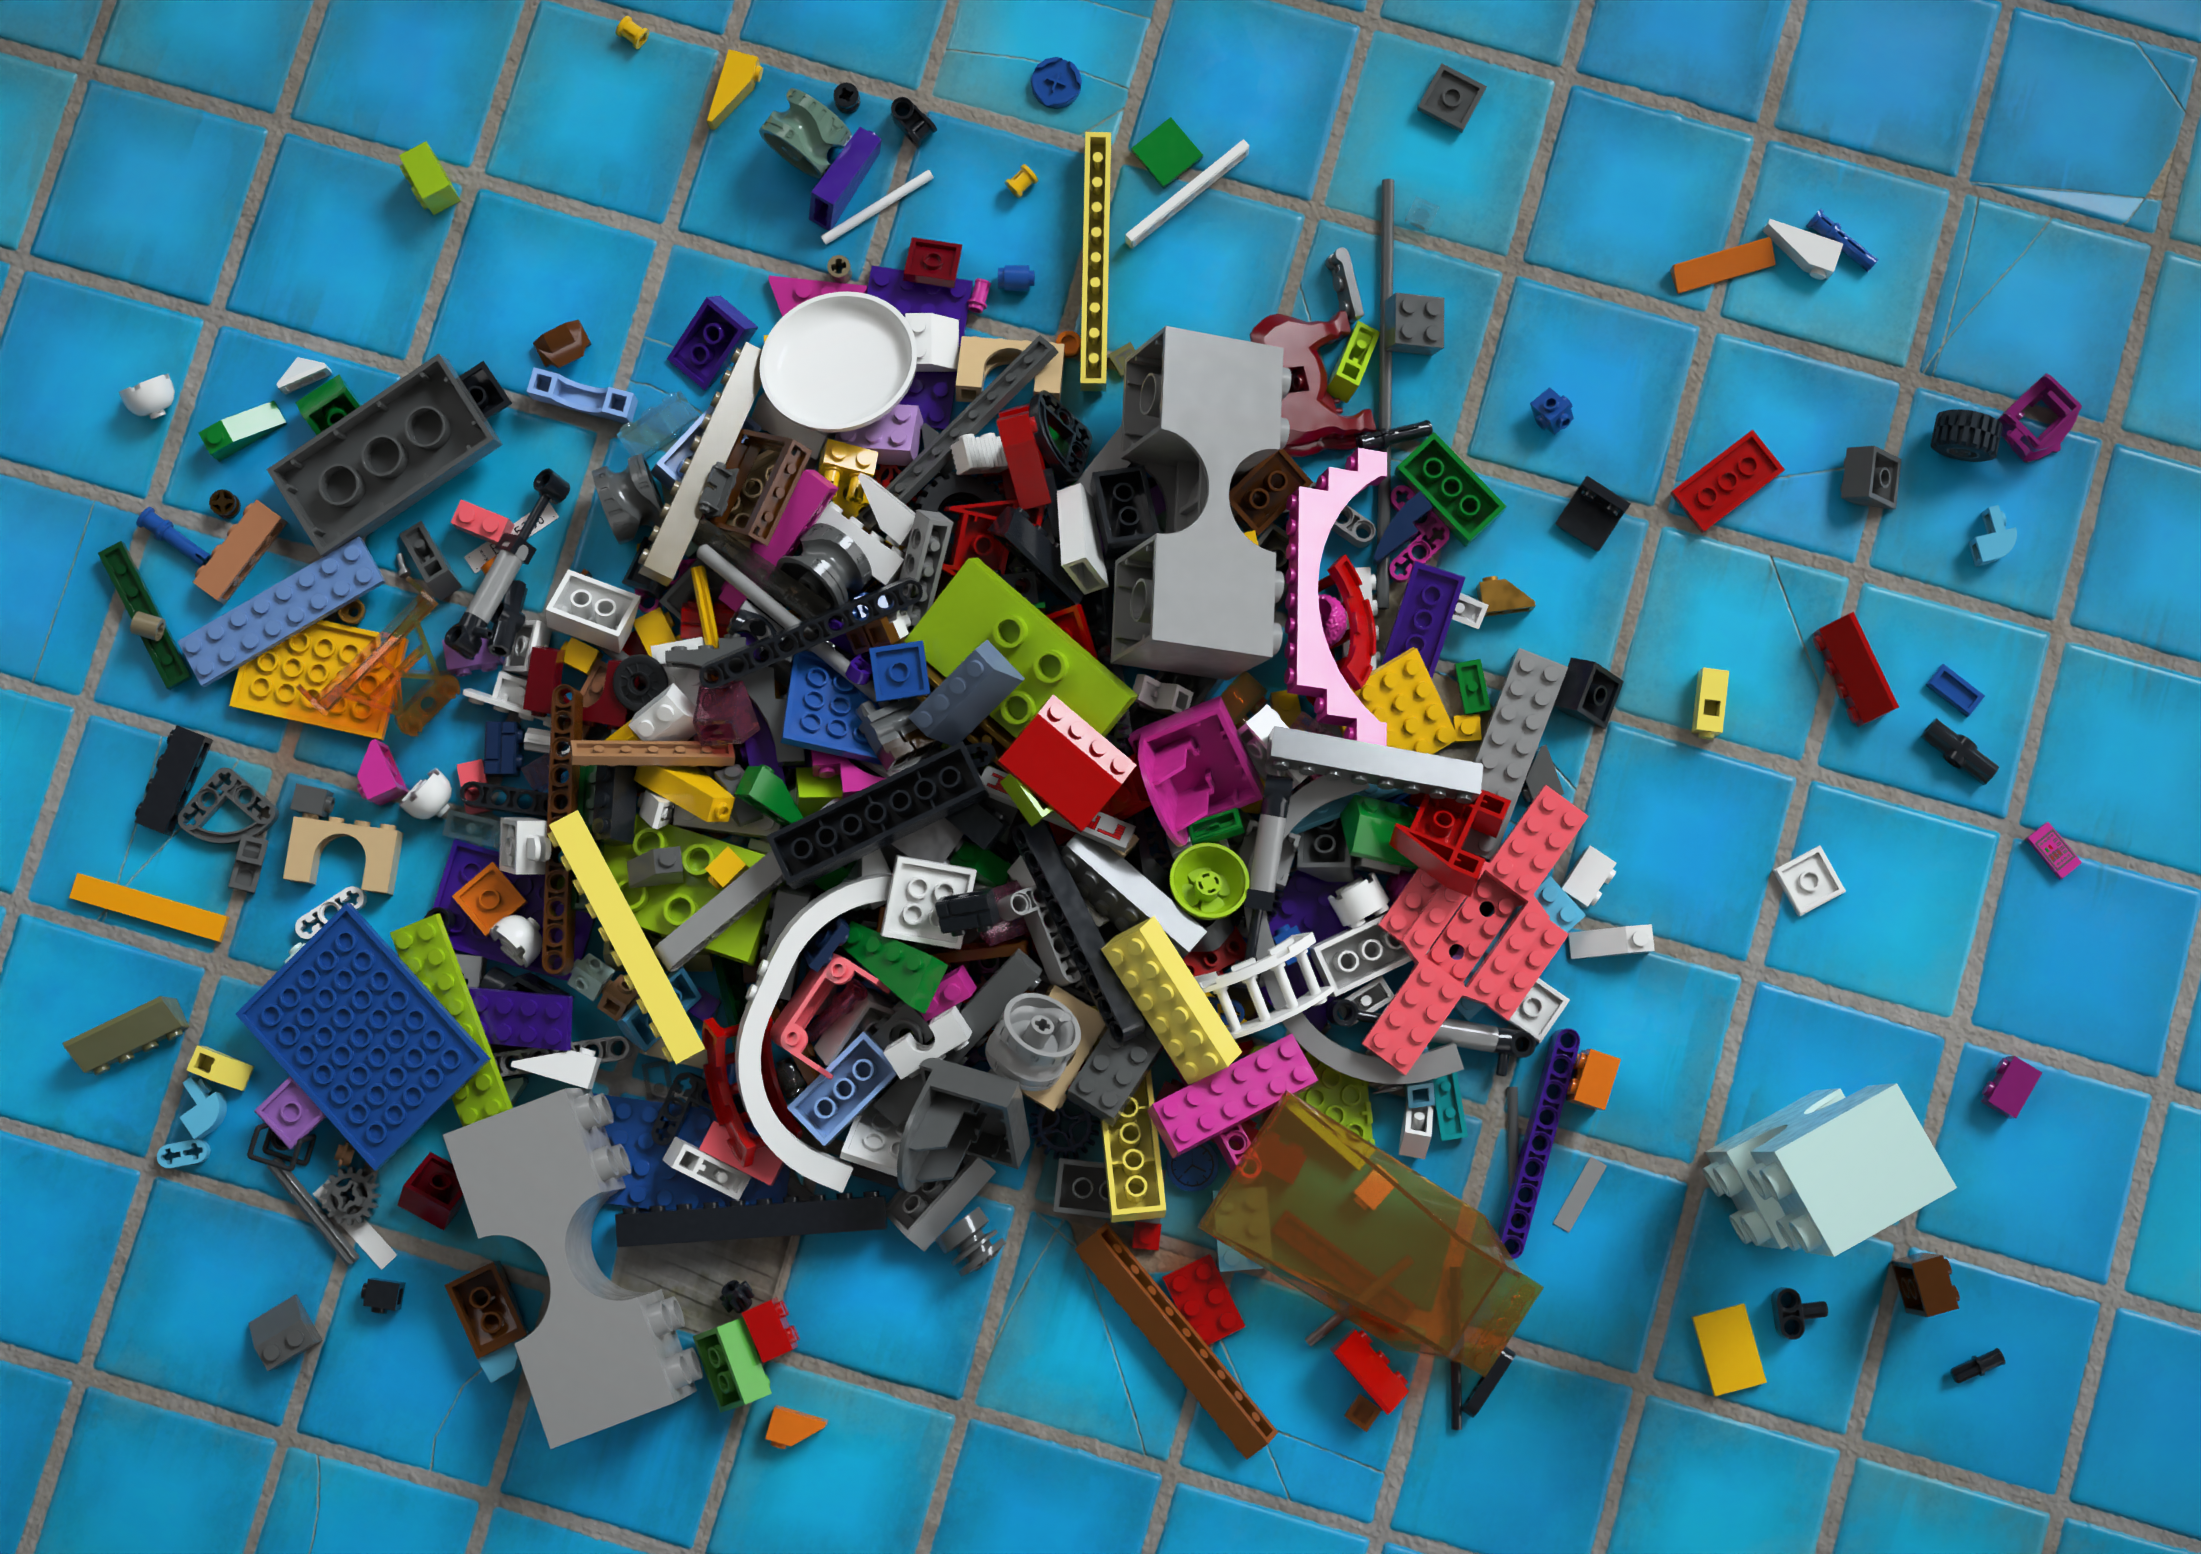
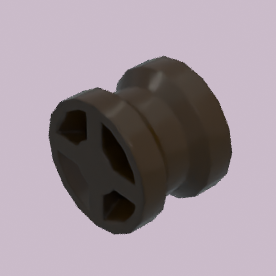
(219, 502)

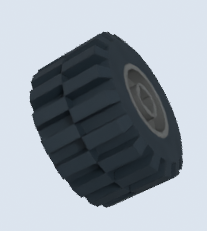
(1966, 435)

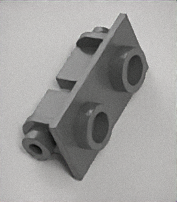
(714, 501)

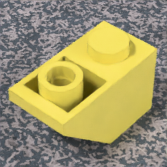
(220, 1068)

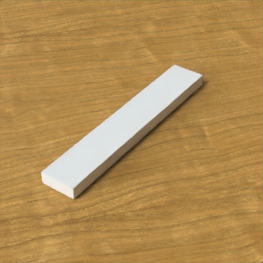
(1187, 194)

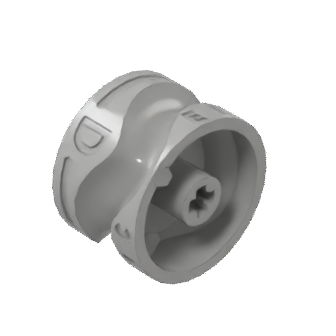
(1033, 1041)

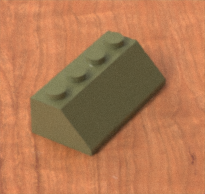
(127, 1034)

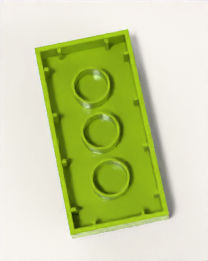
(985, 607)
(666, 907)

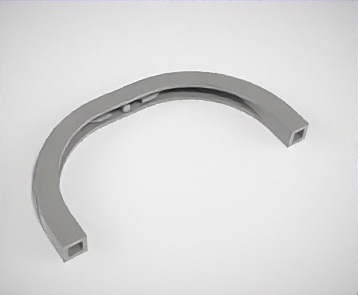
(1430, 1063)

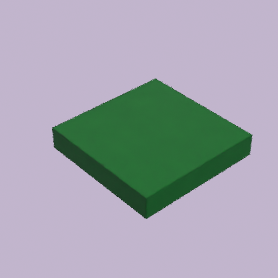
(1167, 153)

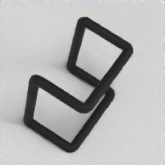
(294, 1159)

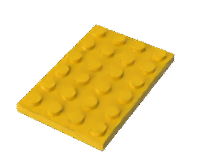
(314, 660)

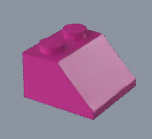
(379, 775)

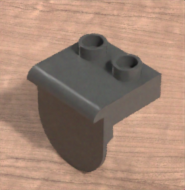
(957, 1116)

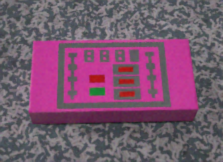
(2053, 850)

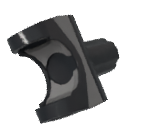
(756, 622)

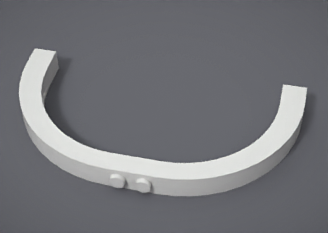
(761, 1001)

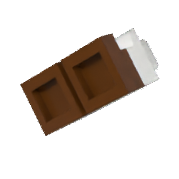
(879, 632)

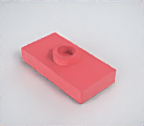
(471, 772)

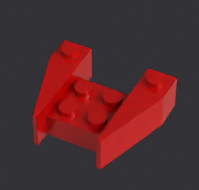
(1023, 456)
(975, 541)
(1440, 832)

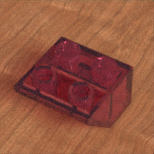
(724, 715)

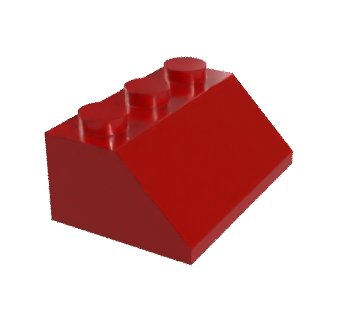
(1371, 1369)

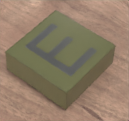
(1118, 357)

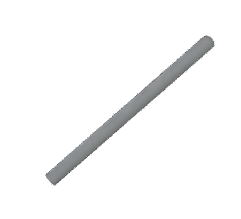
(777, 612)

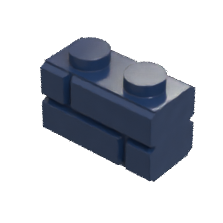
(503, 749)

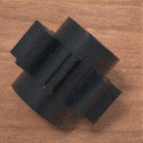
(736, 1296)

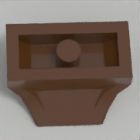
(562, 344)

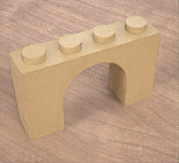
(982, 355)
(312, 835)
(1091, 1028)

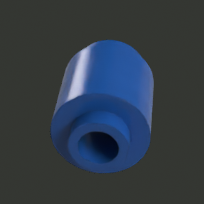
(1016, 278)

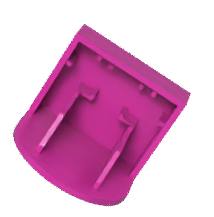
(1195, 767)

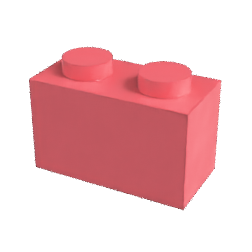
(481, 522)

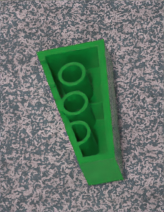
(900, 967)

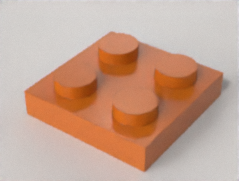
(489, 898)

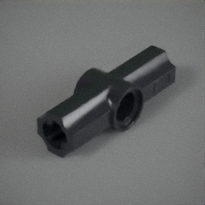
(508, 619)
(1960, 751)

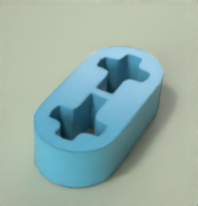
(185, 1159)

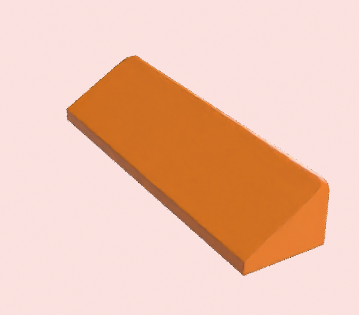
(1723, 265)

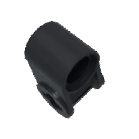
(914, 124)

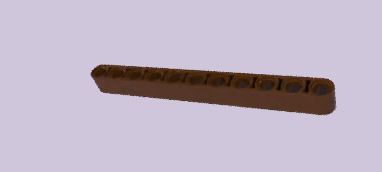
(556, 792)

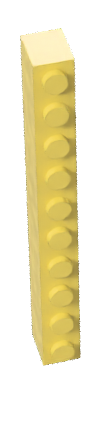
(1095, 261)
(627, 938)

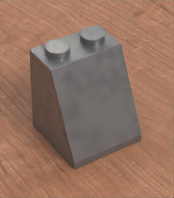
(931, 842)

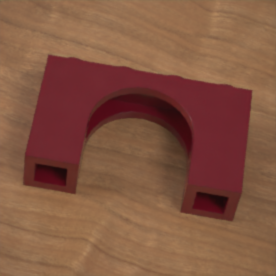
(546, 675)

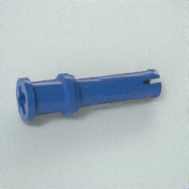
(1850, 247)
(164, 531)

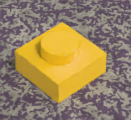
(1467, 728)

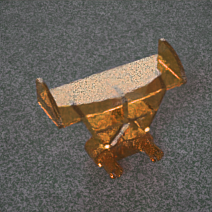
(410, 717)

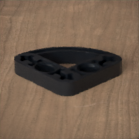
(1075, 435)

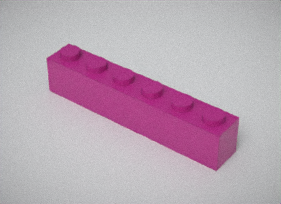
(802, 511)

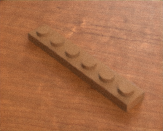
(650, 753)

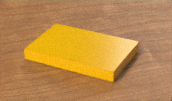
(1729, 1349)

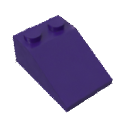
(711, 340)

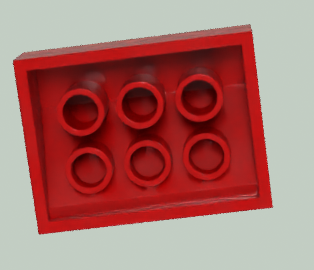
(1066, 763)

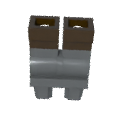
(892, 732)

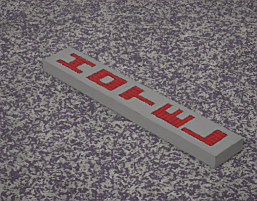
(1101, 828)

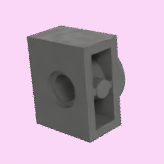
(894, 1028)

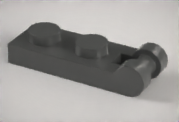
(1345, 284)

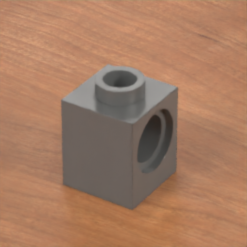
(312, 800)

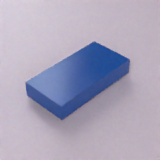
(1955, 690)

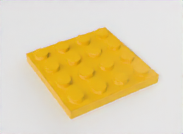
(1409, 704)

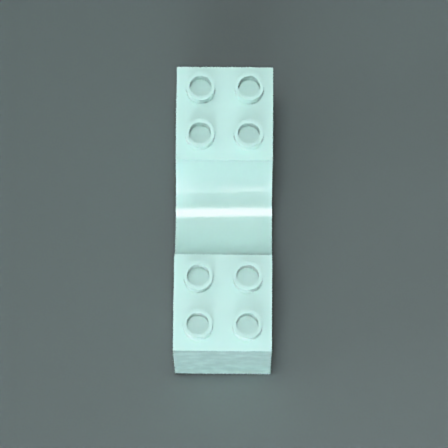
(1828, 1170)

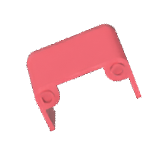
(790, 1025)

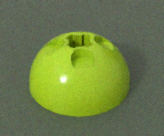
(1214, 870)

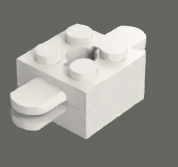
(523, 845)

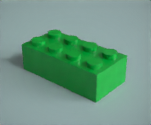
(1451, 488)

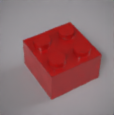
(771, 1329)

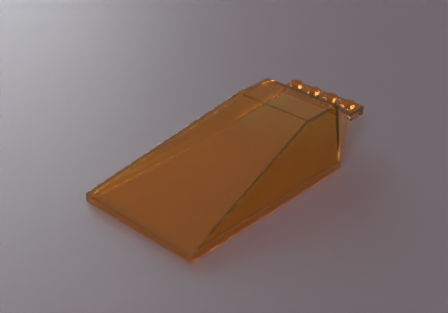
(1371, 1239)

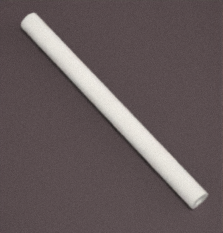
(877, 207)

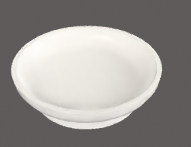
(838, 361)

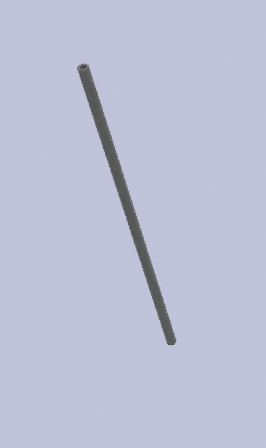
(1385, 382)

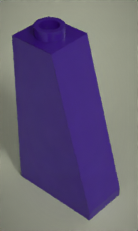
(843, 178)

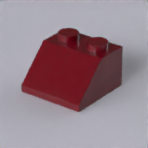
(433, 1192)

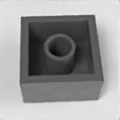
(1414, 324)

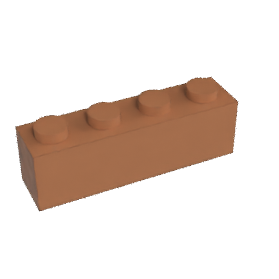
(239, 551)

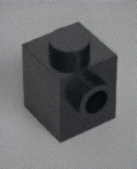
(383, 1295)

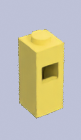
(1710, 702)

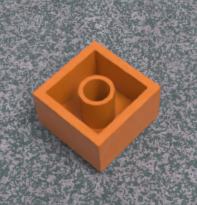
(1592, 1079)

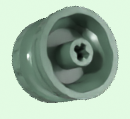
(805, 133)

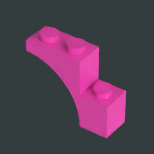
(851, 777)

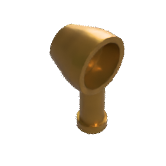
(345, 612)

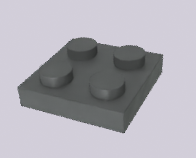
(1451, 98)

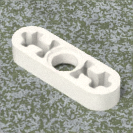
(310, 916)

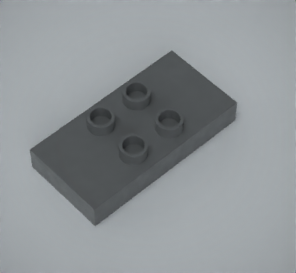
(384, 456)

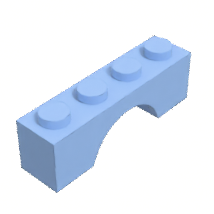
(565, 393)

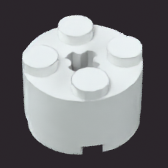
(1359, 900)

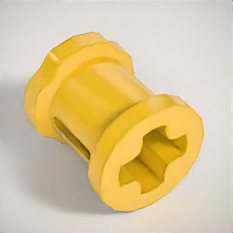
(632, 32)
(1021, 181)

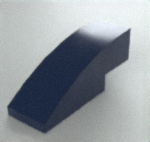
(1402, 527)

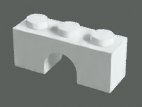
(949, 1033)

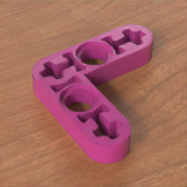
(1424, 531)

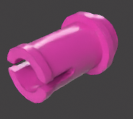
(979, 296)

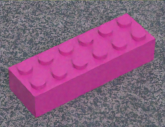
(1231, 1095)

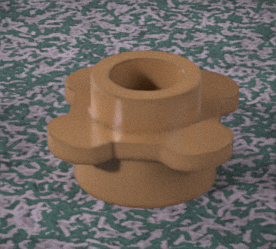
(344, 1154)

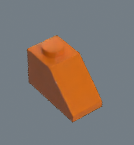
(792, 1426)

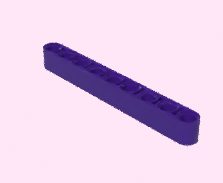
(1546, 1132)

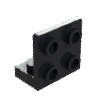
(1592, 513)

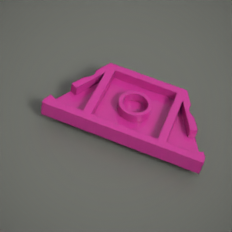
(794, 291)

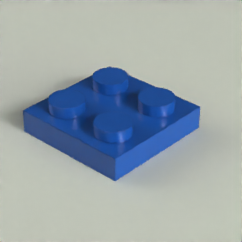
(899, 671)

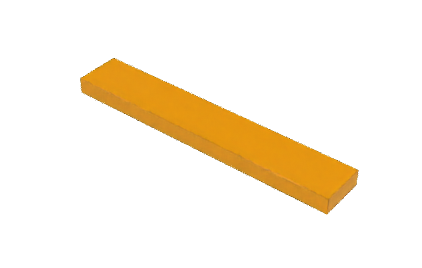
(149, 907)

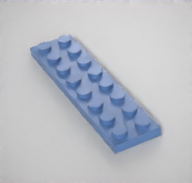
(281, 611)

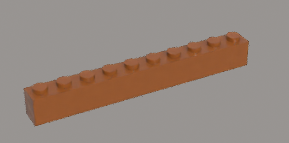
(1176, 1341)

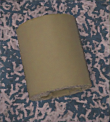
(833, 265)
(147, 626)

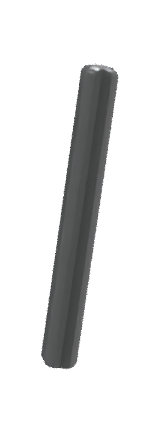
(315, 1214)

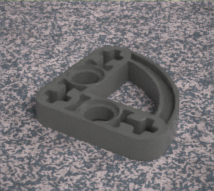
(232, 792)

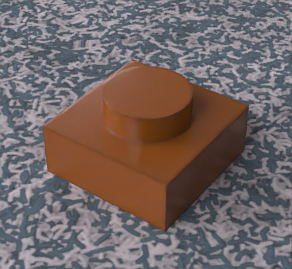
(1362, 1412)

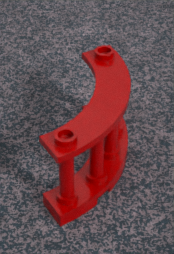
(1362, 632)
(722, 1092)

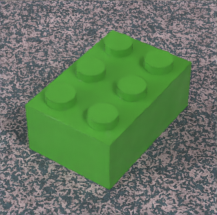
(732, 1365)

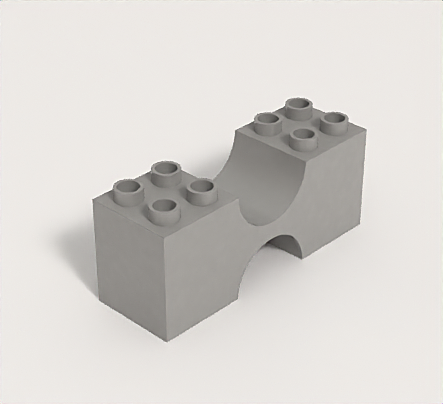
(1201, 590)
(599, 1347)

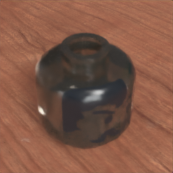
(790, 1078)

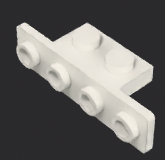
(507, 696)

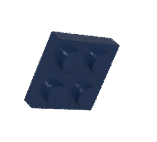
(824, 942)

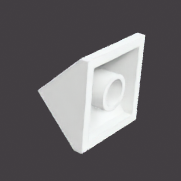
(530, 635)

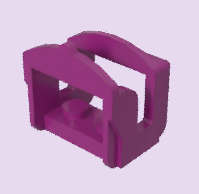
(2059, 401)

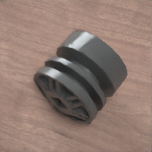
(970, 1242)

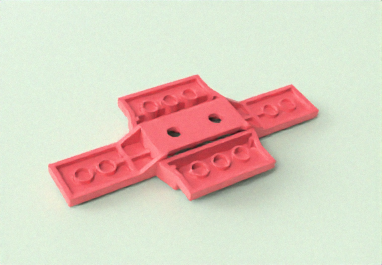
(1514, 960)

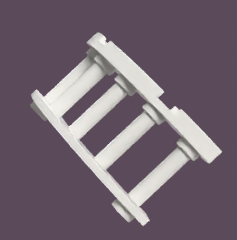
(1247, 972)

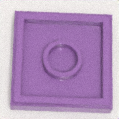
(290, 1113)

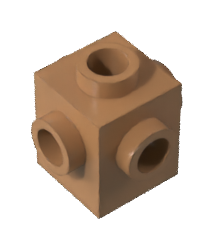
(617, 998)

